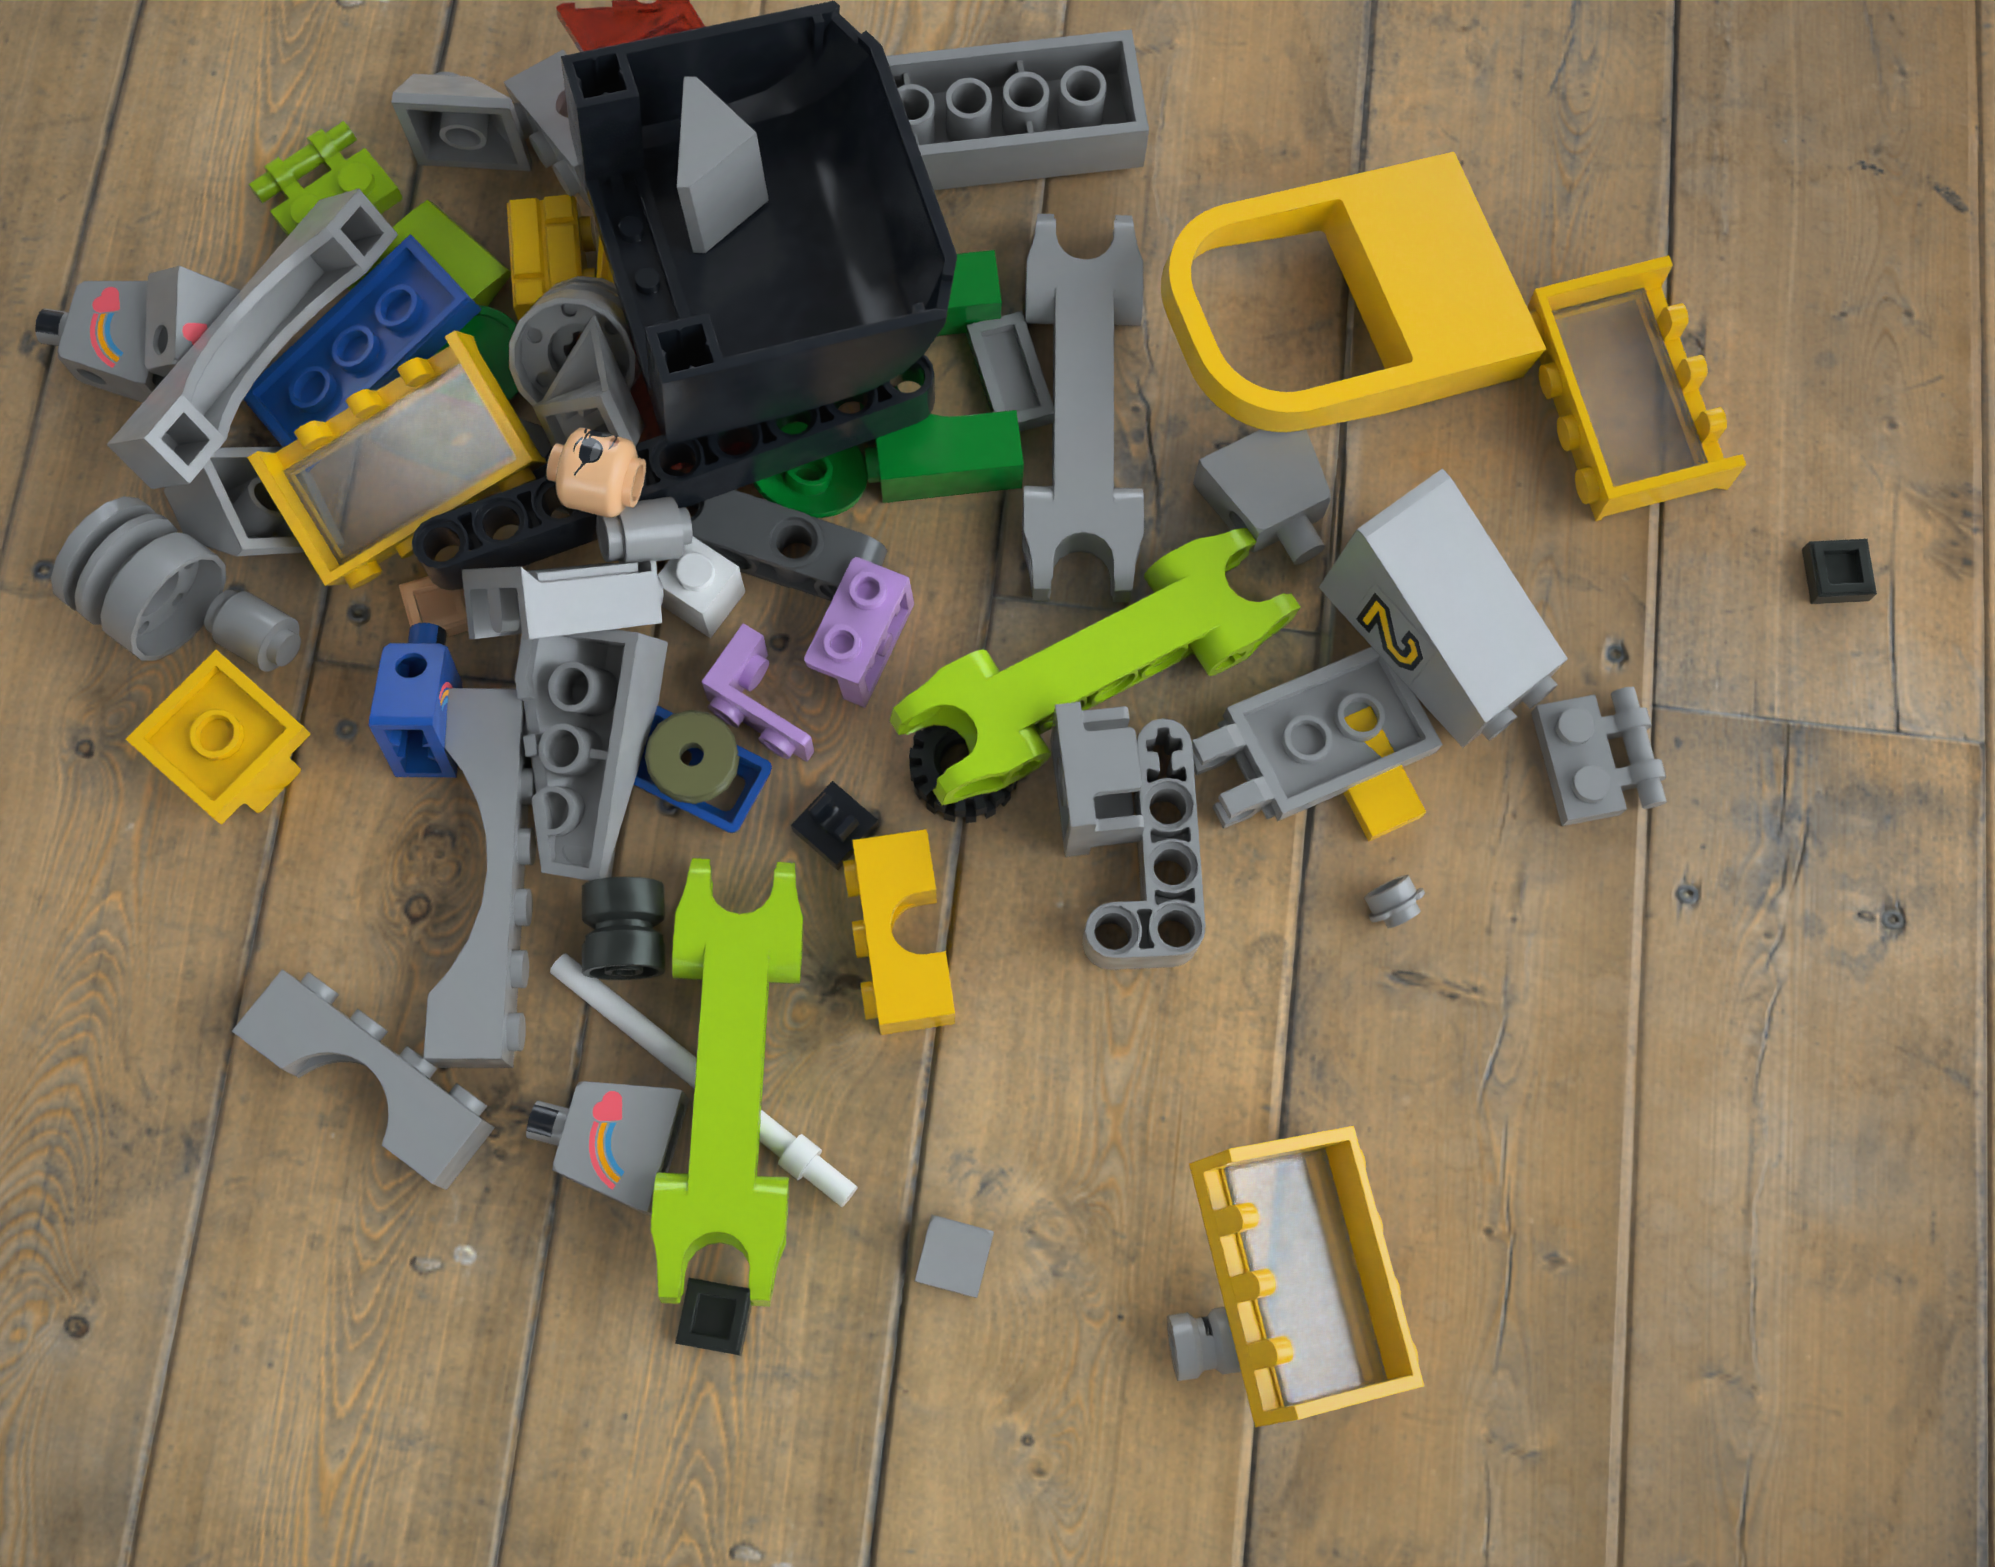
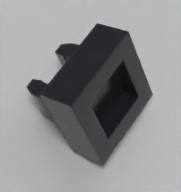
(833, 823)

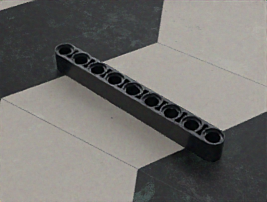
(712, 475)

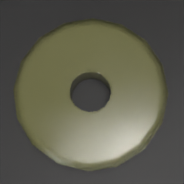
(688, 731)

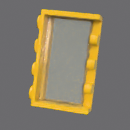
(1628, 390)
(397, 459)
(1305, 1275)

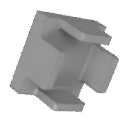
(1094, 777)

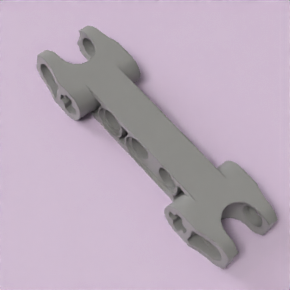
(1082, 505)

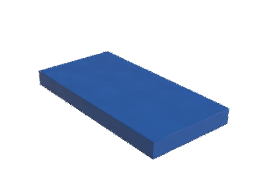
(361, 341)

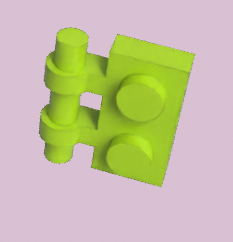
(344, 175)

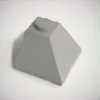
(460, 123)
(231, 508)

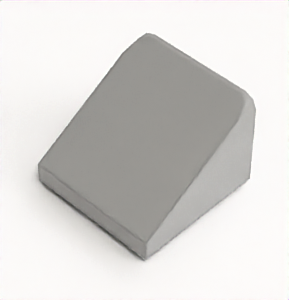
(954, 1256)

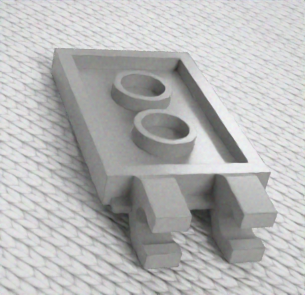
(1302, 749)

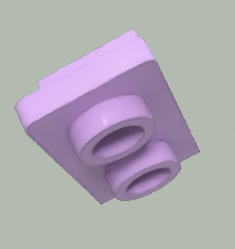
(741, 668)

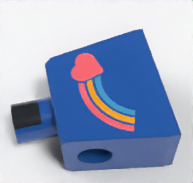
(412, 703)

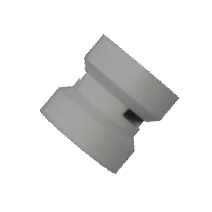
(1201, 1344)

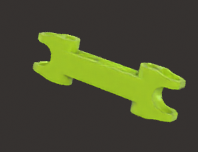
(1010, 708)
(721, 1192)

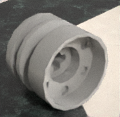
(550, 329)
(138, 578)

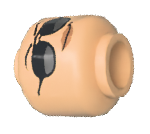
(596, 472)

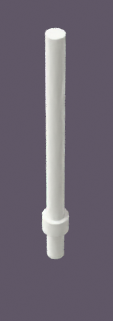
(797, 1155)

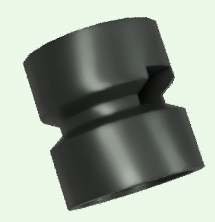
(623, 920)

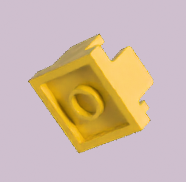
(222, 740)

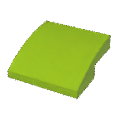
(454, 249)

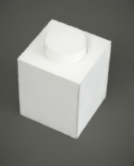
(701, 587)

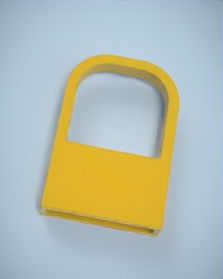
(1417, 271)

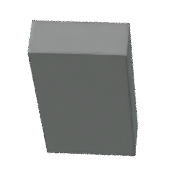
(1011, 369)

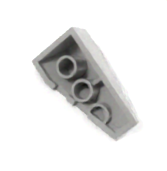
(587, 729)

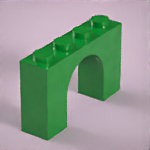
(954, 452)

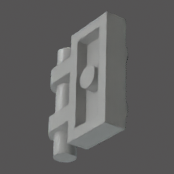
(1581, 761)

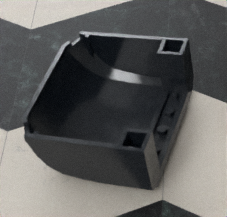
(818, 286)

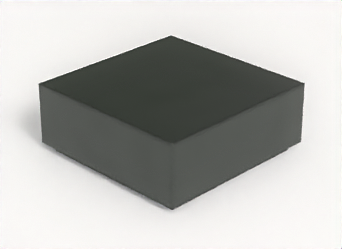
(1839, 571)
(714, 1317)

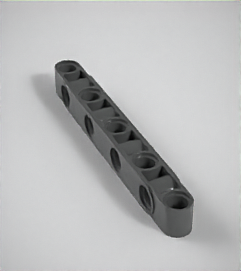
(756, 532)

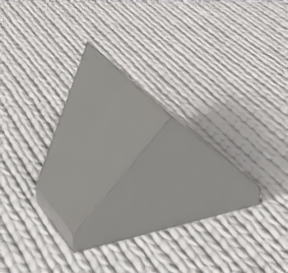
(589, 393)

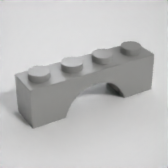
(426, 1124)

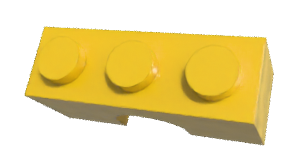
(906, 987)

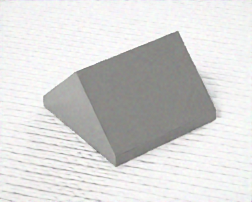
(717, 167)

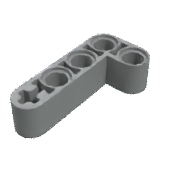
(1158, 843)

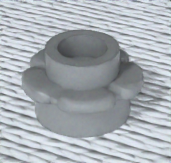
(1394, 901)

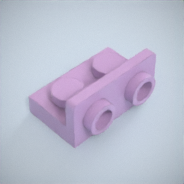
(861, 628)

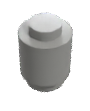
(645, 533)
(253, 629)

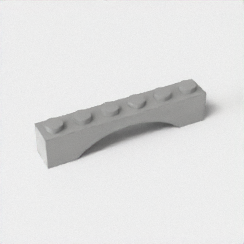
(195, 403)
(474, 1005)

